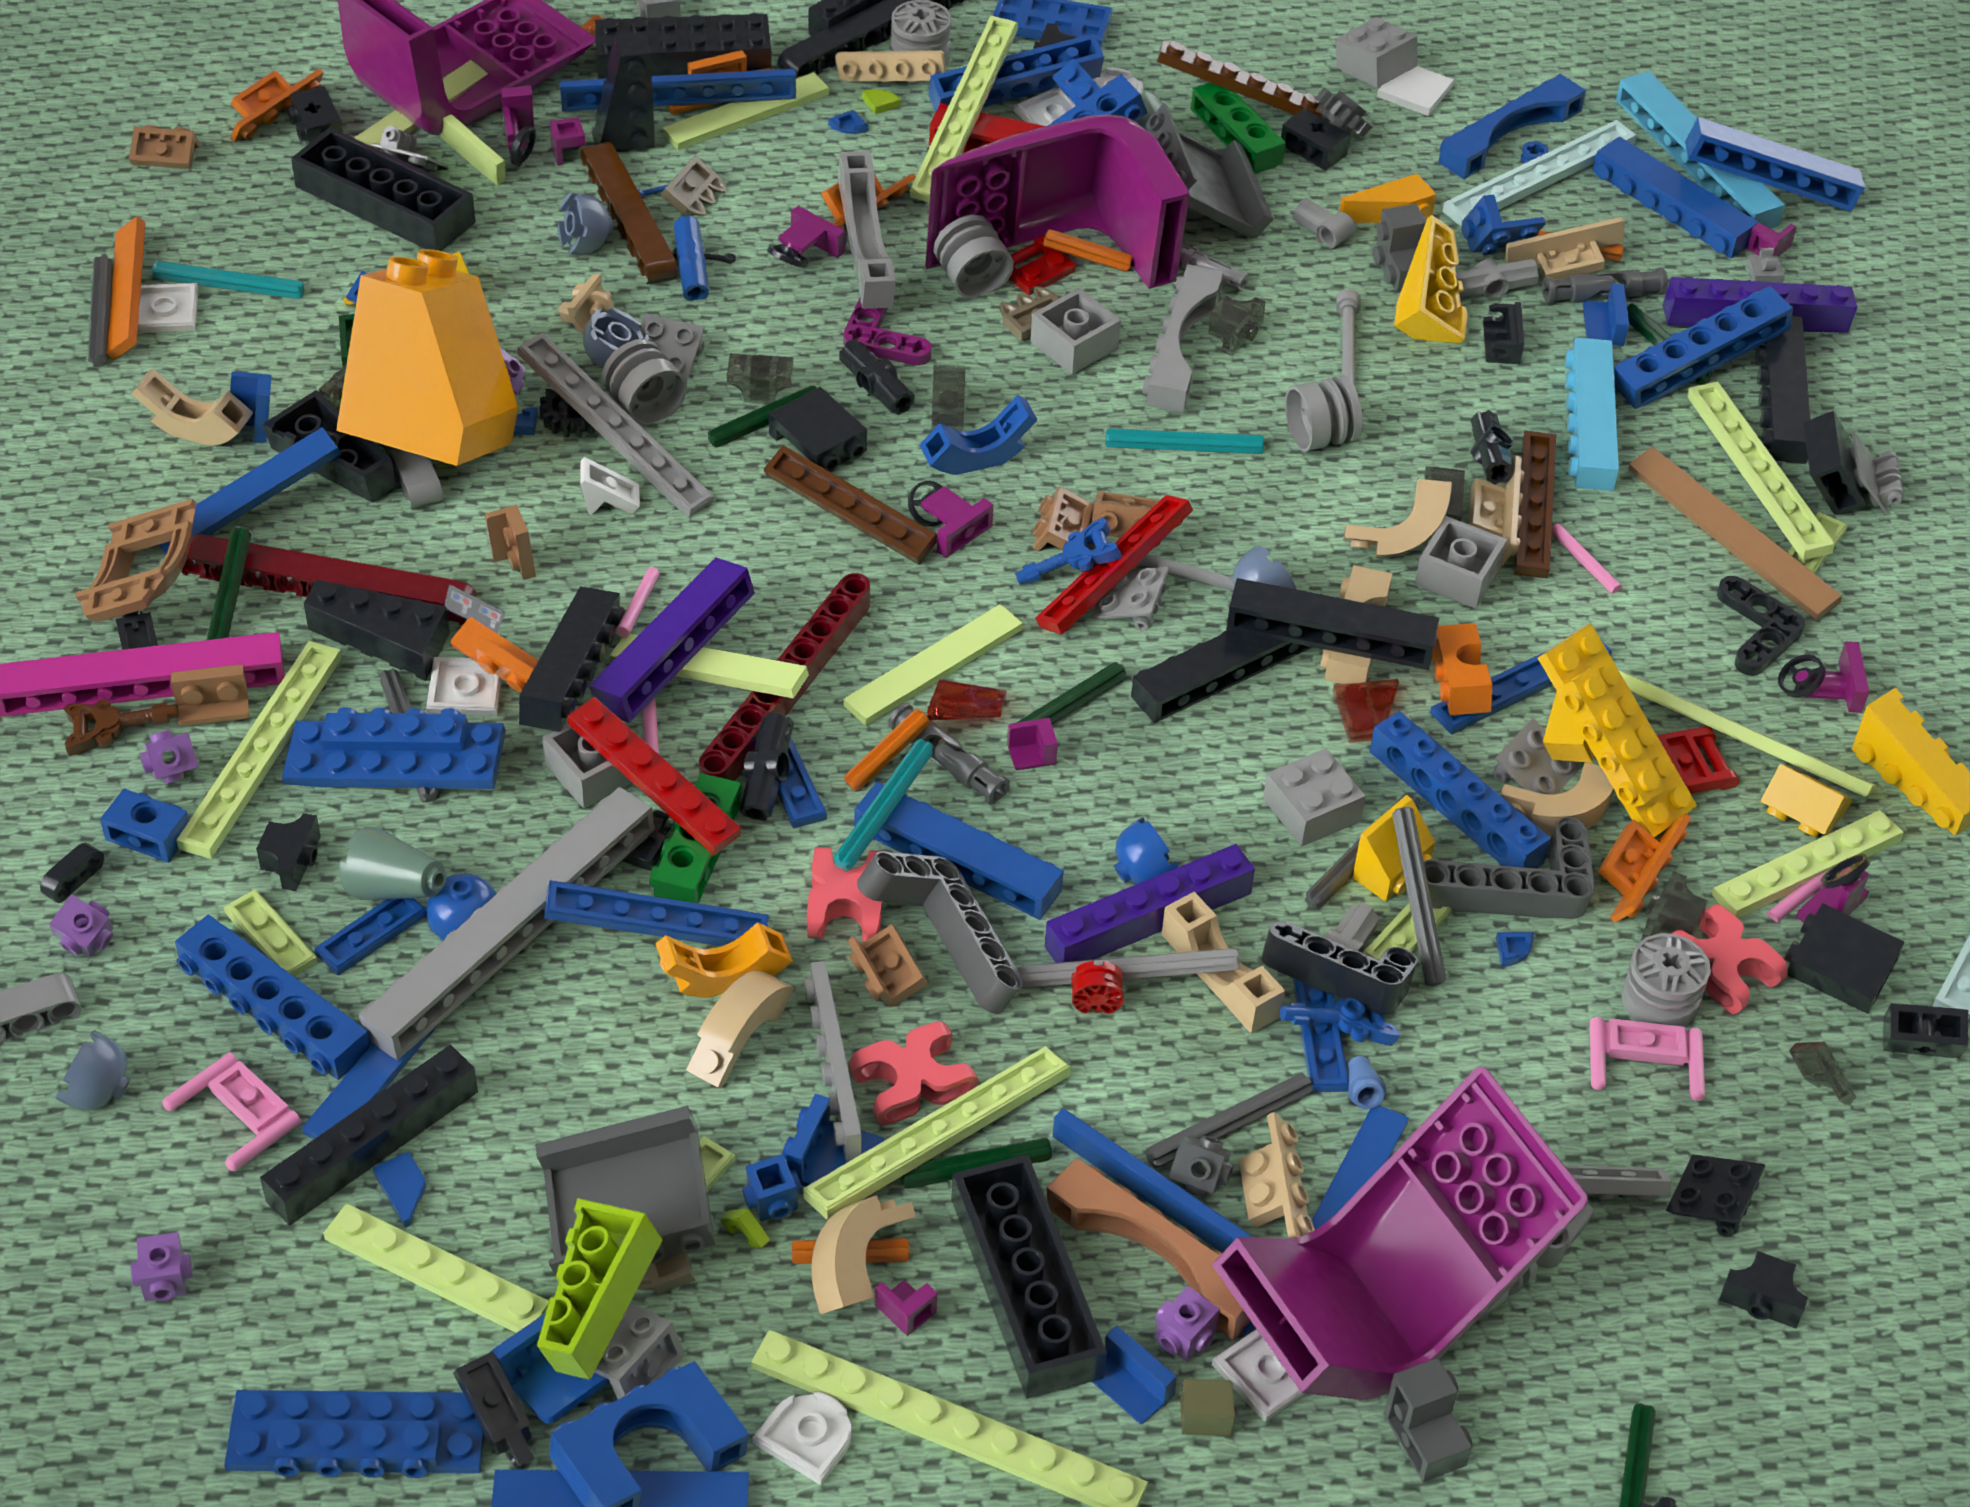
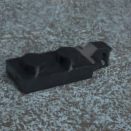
(496, 1408)

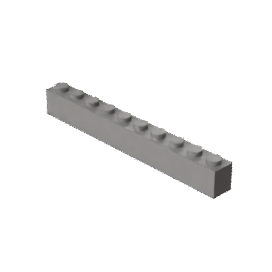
(503, 925)

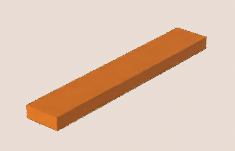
(126, 288)

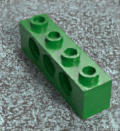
(1235, 120)
(684, 861)

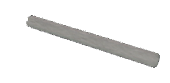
(1136, 966)

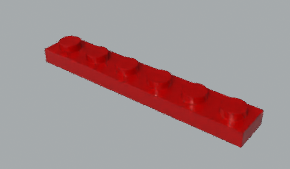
(1096, 582)
(654, 776)

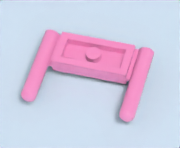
(1648, 1044)
(247, 1098)

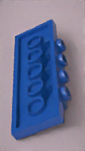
(394, 750)
(353, 1433)

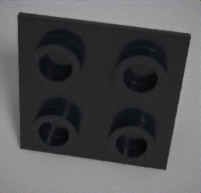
(1716, 1191)

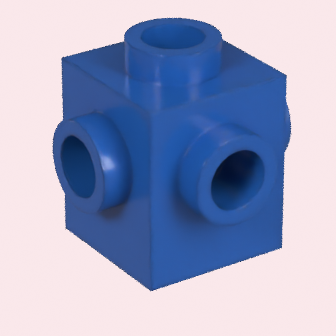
(771, 1188)

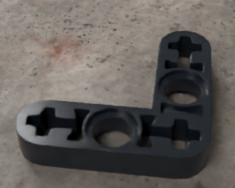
(1770, 628)

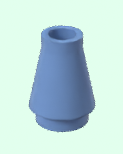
(1365, 1085)

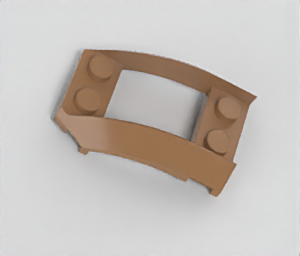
(112, 589)

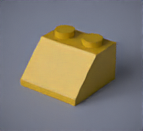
(1805, 800)
(1378, 854)

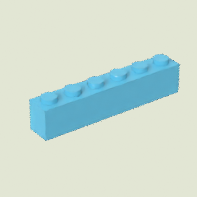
(1592, 414)

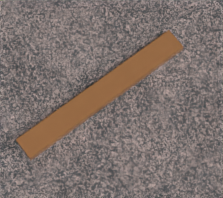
(1736, 534)

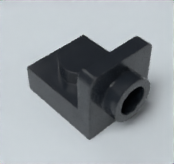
(136, 630)

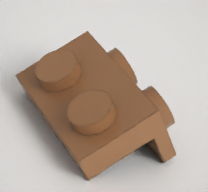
(888, 966)

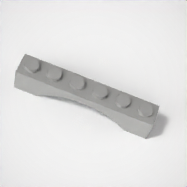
(871, 262)
(1171, 375)

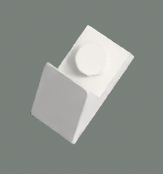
(605, 485)

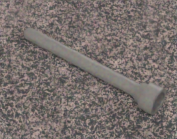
(1348, 305)
(1185, 571)

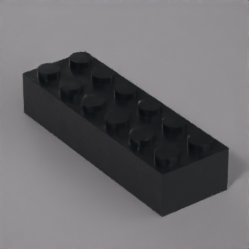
(689, 39)
(383, 190)
(1028, 1276)

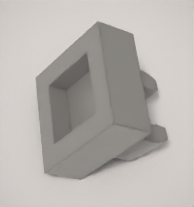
(1765, 267)

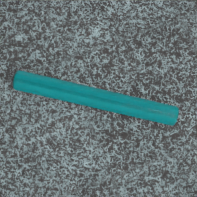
(228, 279)
(1184, 441)
(883, 805)

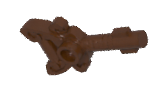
(109, 723)

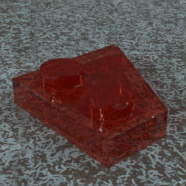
(965, 701)
(1364, 706)

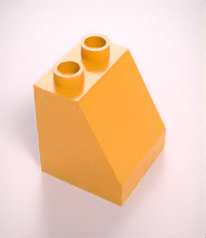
(426, 363)

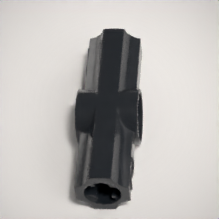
(876, 377)
(1491, 447)
(766, 766)

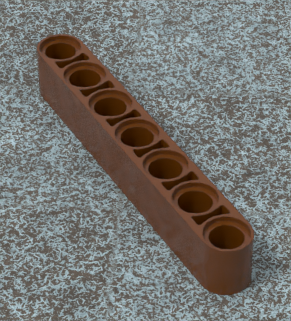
(629, 211)

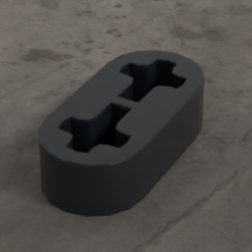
(71, 872)

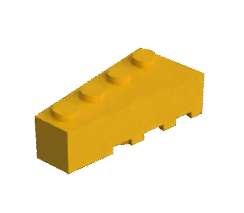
(1913, 761)

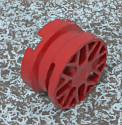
(1097, 987)

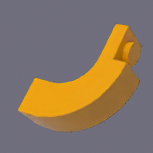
(716, 969)

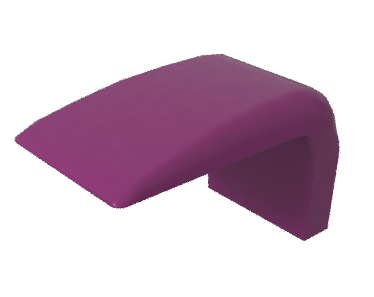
(407, 58)
(1067, 178)
(1411, 1251)

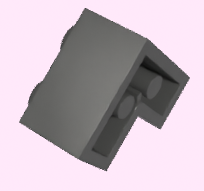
(1397, 242)
(1423, 1420)

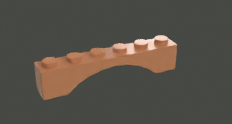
(1095, 1203)

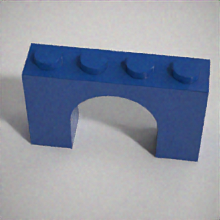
(676, 1402)

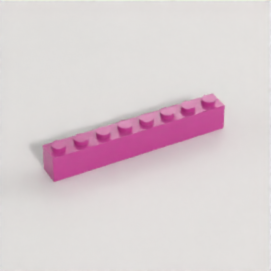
(132, 673)

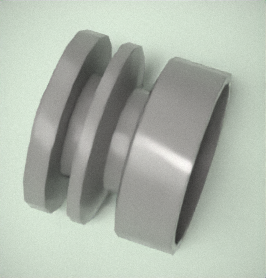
(921, 27)
(973, 256)
(644, 381)
(1323, 413)
(1665, 980)

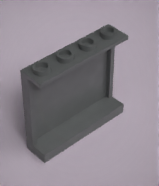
(1218, 182)
(635, 1166)

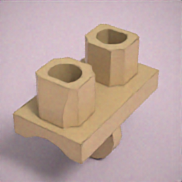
(586, 300)

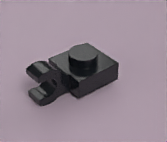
(649, 851)

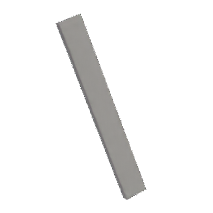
(615, 425)

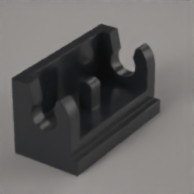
(1504, 334)

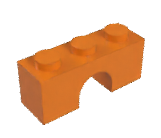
(1462, 678)

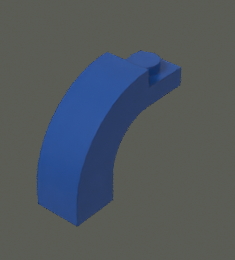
(981, 448)

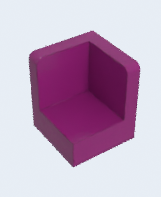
(565, 135)
(1767, 238)
(1032, 744)
(905, 1305)

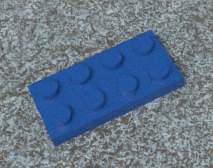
(1073, 17)

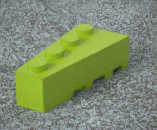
(595, 1284)

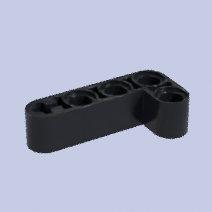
(1339, 969)

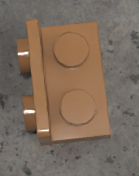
(163, 147)
(1120, 510)
(1060, 517)
(510, 540)
(210, 695)

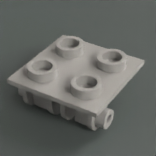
(403, 146)
(675, 339)
(1878, 475)
(1134, 596)
(1530, 764)

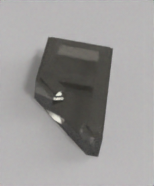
(1820, 1068)

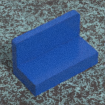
(1609, 318)
(254, 393)
(1135, 1377)

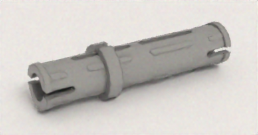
(1231, 276)

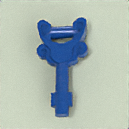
(1076, 553)
(1347, 1016)

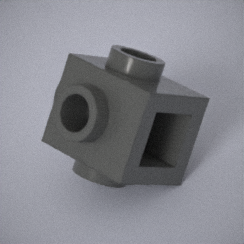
(1189, 1169)

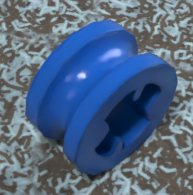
(1533, 148)

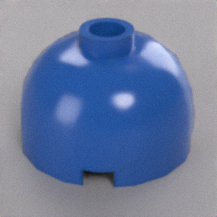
(1141, 853)
(457, 902)

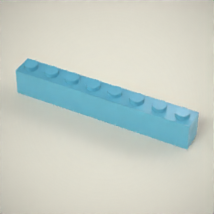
(1670, 125)

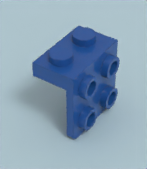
(1488, 233)
(814, 1147)
(535, 1380)

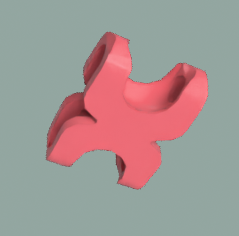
(837, 895)
(1734, 957)
(912, 1072)

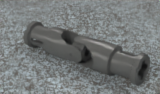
(1583, 286)
(964, 766)

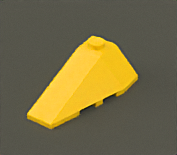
(1430, 296)

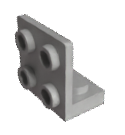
(639, 1350)

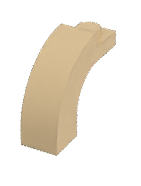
(191, 419)
(1428, 511)
(1585, 801)
(733, 1019)
(841, 1247)

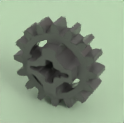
(1343, 112)

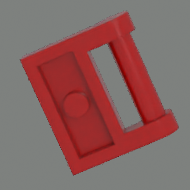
(1041, 271)
(1690, 763)

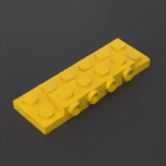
(1617, 730)

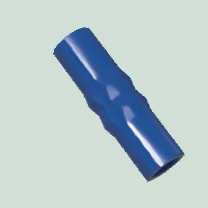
(691, 258)

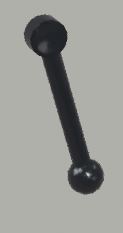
(727, 258)

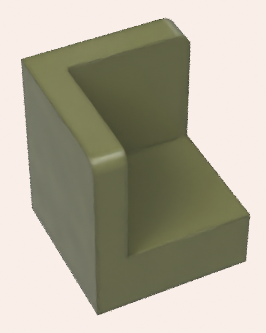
(1207, 1407)

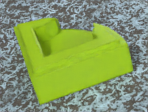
(880, 100)
(746, 1223)

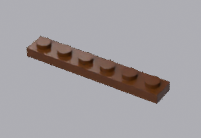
(1232, 78)
(851, 504)
(1536, 505)

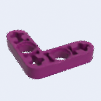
(870, 331)

